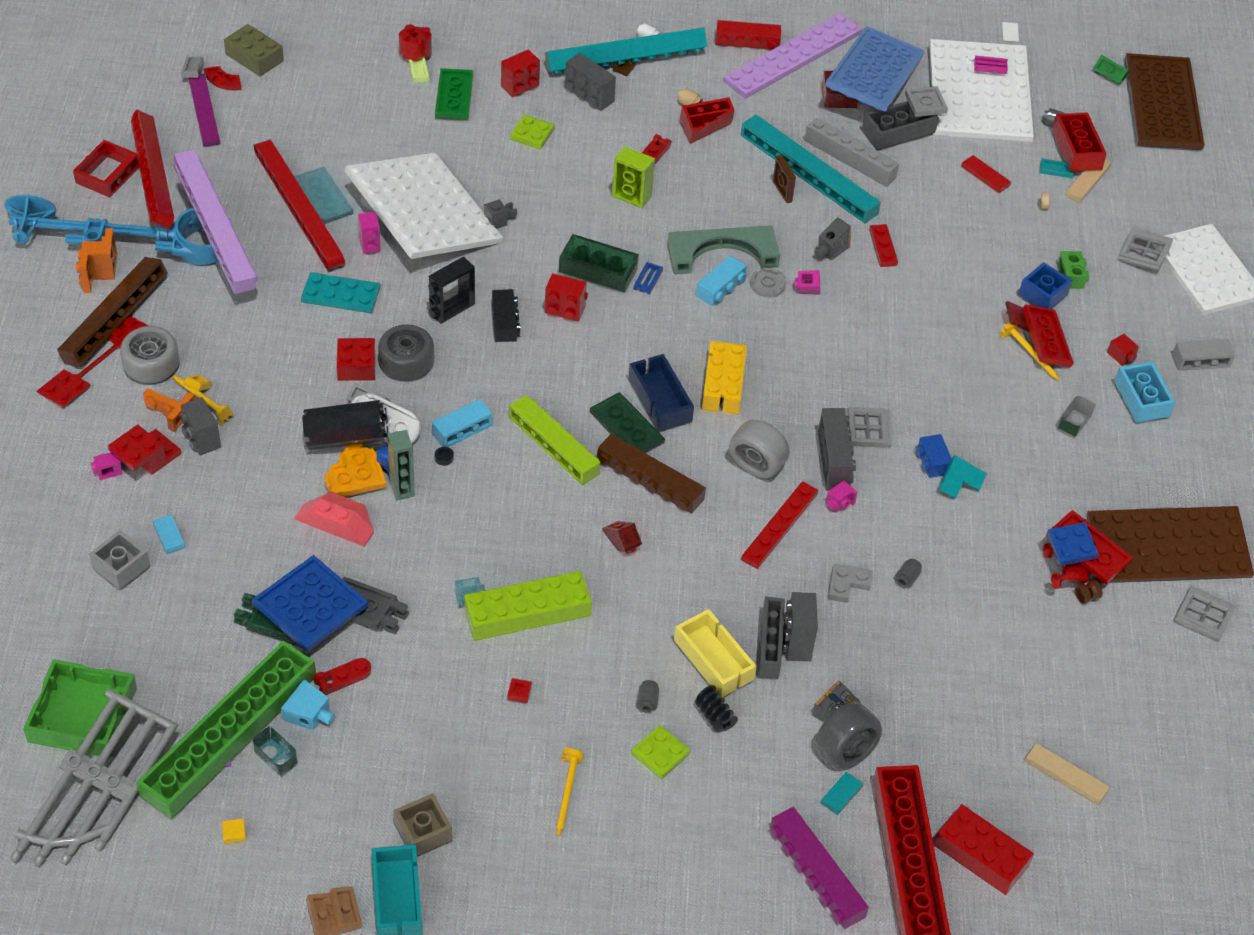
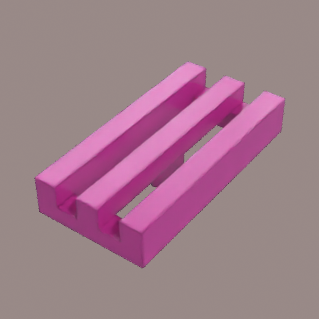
(990, 64)

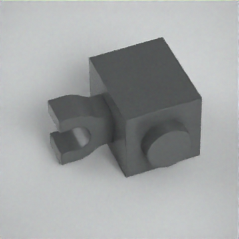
(498, 213)

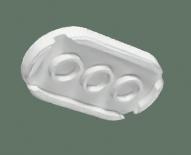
(398, 417)

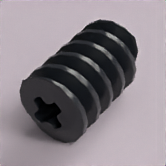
(715, 710)

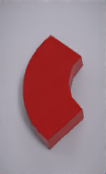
(221, 79)

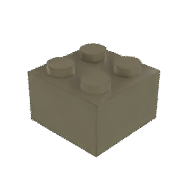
(423, 824)

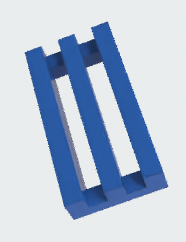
(643, 287)

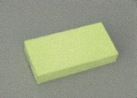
(419, 70)

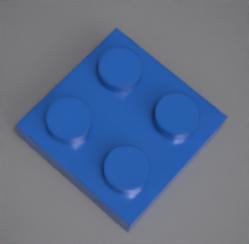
(1072, 544)

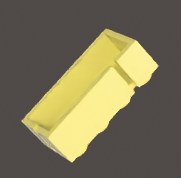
(716, 658)

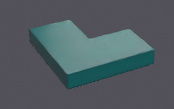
(958, 473)

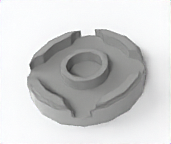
(768, 282)

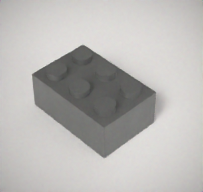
(590, 82)
(800, 626)

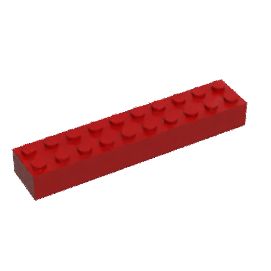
(910, 851)

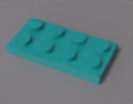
(340, 292)

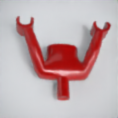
(1070, 572)

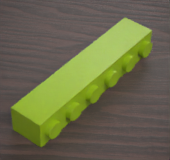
(554, 439)

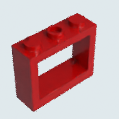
(117, 178)

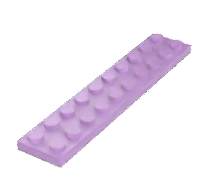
(792, 55)

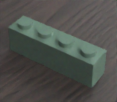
(401, 465)

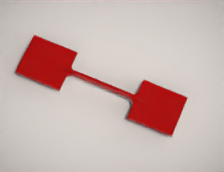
(67, 386)

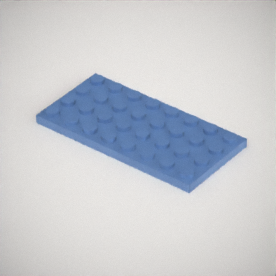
(875, 68)

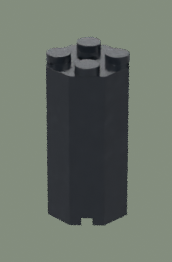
(345, 424)

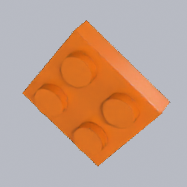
(97, 260)

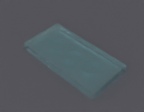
(324, 195)

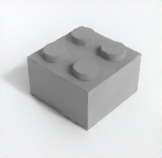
(119, 559)

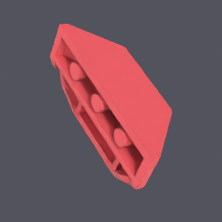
(338, 517)

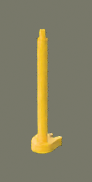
(1012, 330)
(222, 411)
(573, 756)

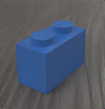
(934, 455)

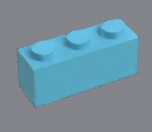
(721, 280)
(462, 423)

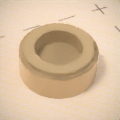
(1045, 200)

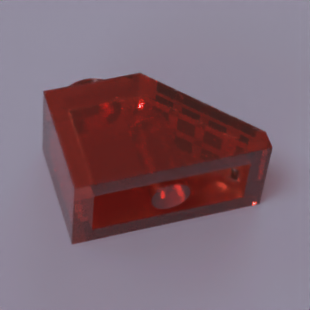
(623, 536)

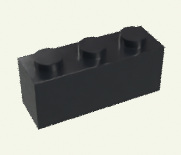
(505, 315)

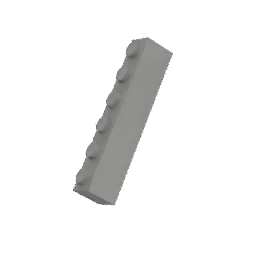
(851, 152)

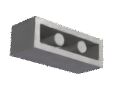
(1203, 355)

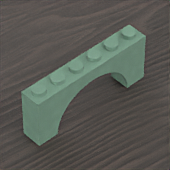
(755, 241)

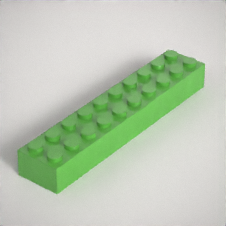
(225, 730)

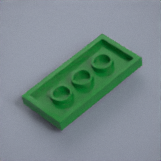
(454, 93)

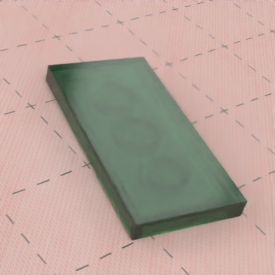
(627, 423)

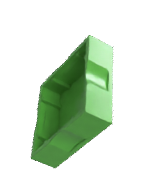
(72, 703)

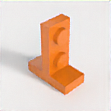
(167, 406)

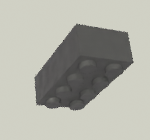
(897, 125)
(836, 447)

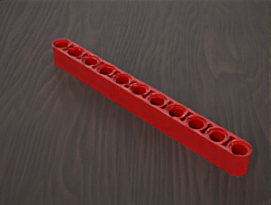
(152, 169)
(299, 205)

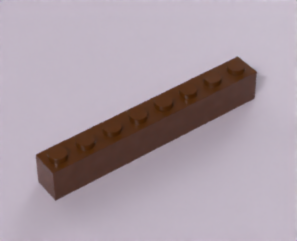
(112, 311)

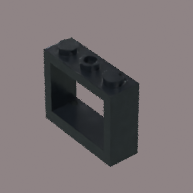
(465, 273)

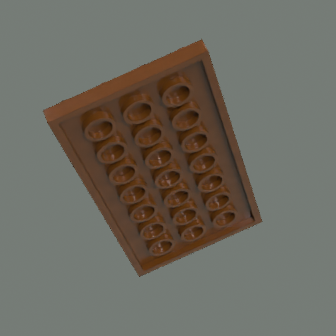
(1164, 101)
(1177, 543)

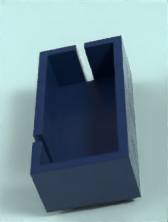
(661, 392)

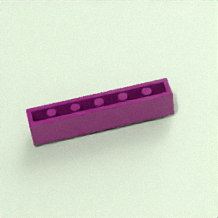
(819, 868)

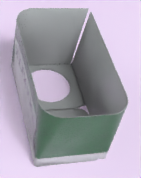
(1078, 406)

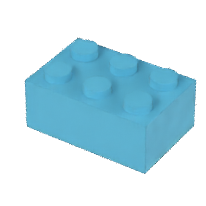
(1144, 392)

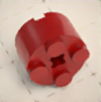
(415, 42)

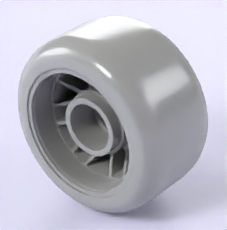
(149, 354)
(759, 448)

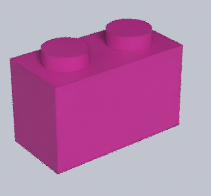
(369, 232)

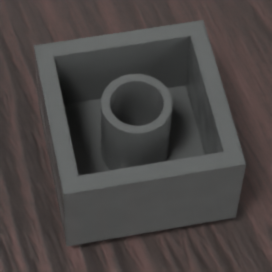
(200, 426)

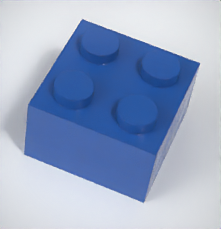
(1045, 286)

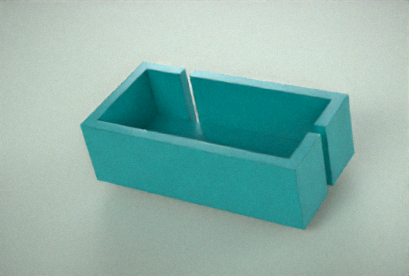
(397, 890)

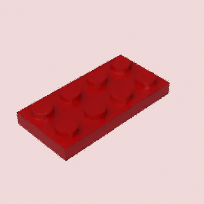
(1047, 336)
(1111, 557)

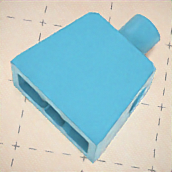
(307, 707)

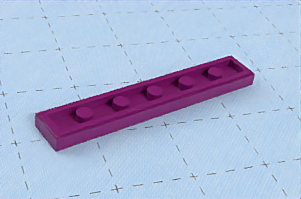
(204, 111)

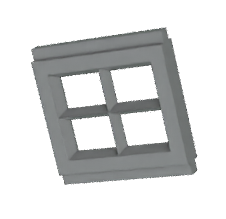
(1140, 261)
(884, 427)
(1211, 601)

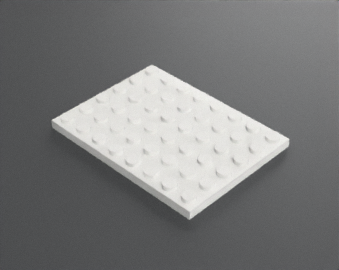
(978, 101)
(423, 205)

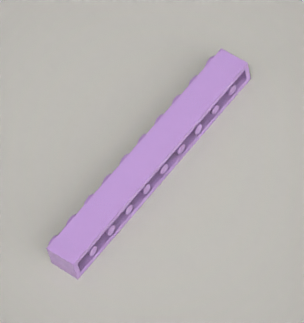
(215, 222)

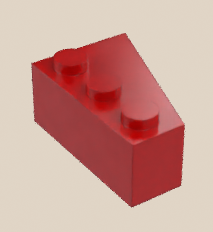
(706, 117)

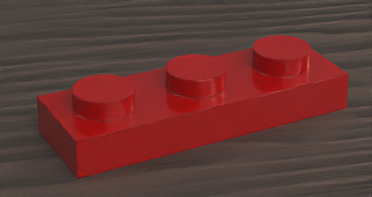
(883, 245)

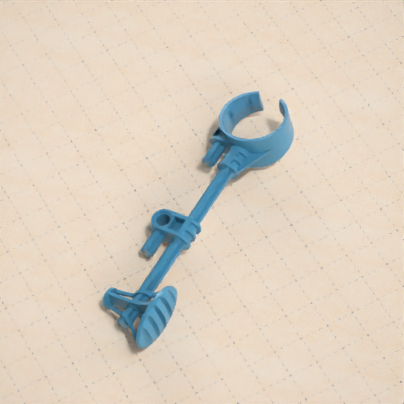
(37, 213)

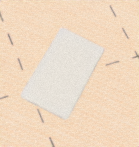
(1010, 31)

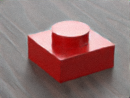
(519, 690)

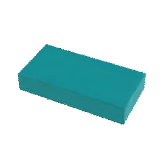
(1055, 168)
(841, 793)

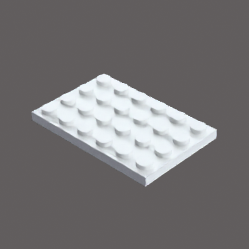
(1208, 269)

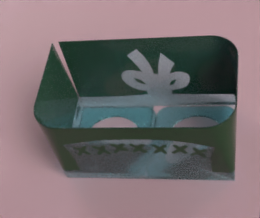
(264, 739)

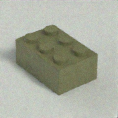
(253, 50)

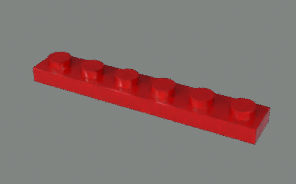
(779, 525)

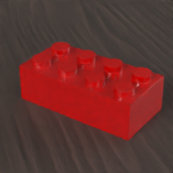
(1079, 141)
(983, 849)

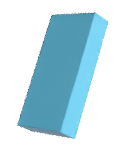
(168, 534)

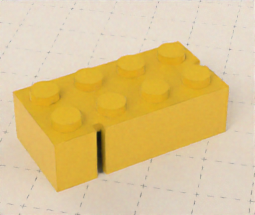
(724, 377)

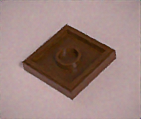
(784, 179)

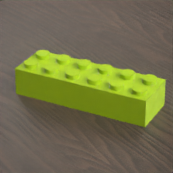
(527, 605)

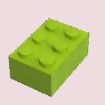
(633, 177)

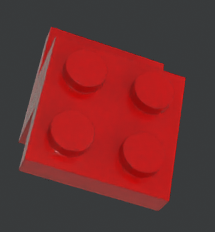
(144, 449)

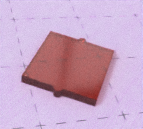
(1016, 315)

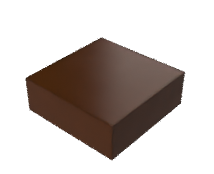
(624, 69)

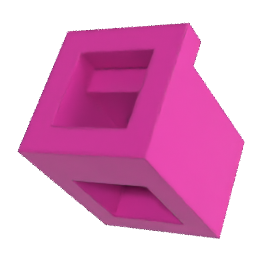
(810, 277)
(106, 466)
(841, 496)

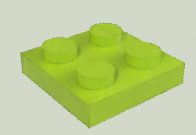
(532, 132)
(660, 752)

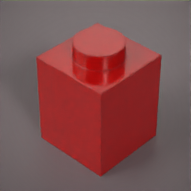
(1123, 349)

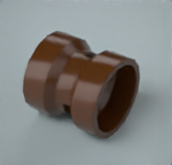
(1091, 590)

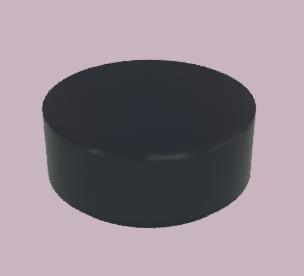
(444, 456)

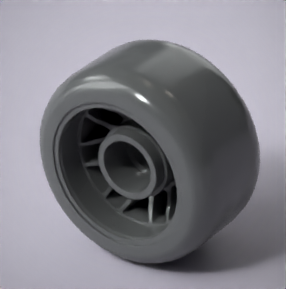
(406, 352)
(849, 735)

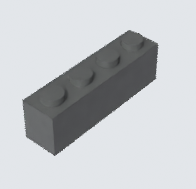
(771, 637)

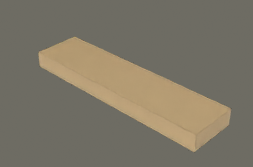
(1086, 182)
(1067, 773)

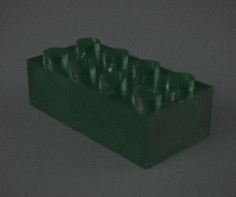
(598, 263)

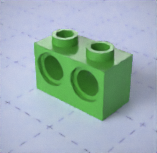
(1074, 267)

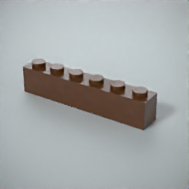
(651, 473)

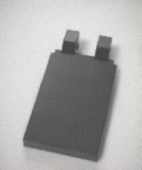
(380, 607)

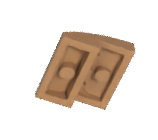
(334, 911)

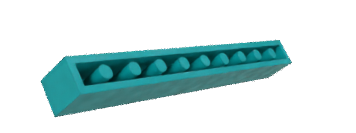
(630, 49)
(811, 169)

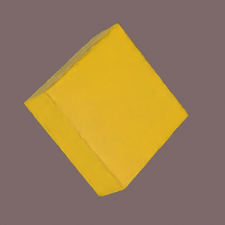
(198, 382)
(233, 831)

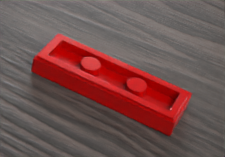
(986, 174)

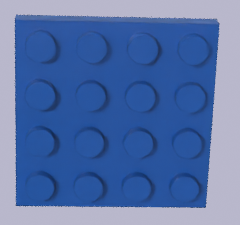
(310, 603)

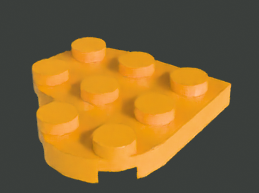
(355, 472)

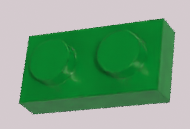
(1110, 69)

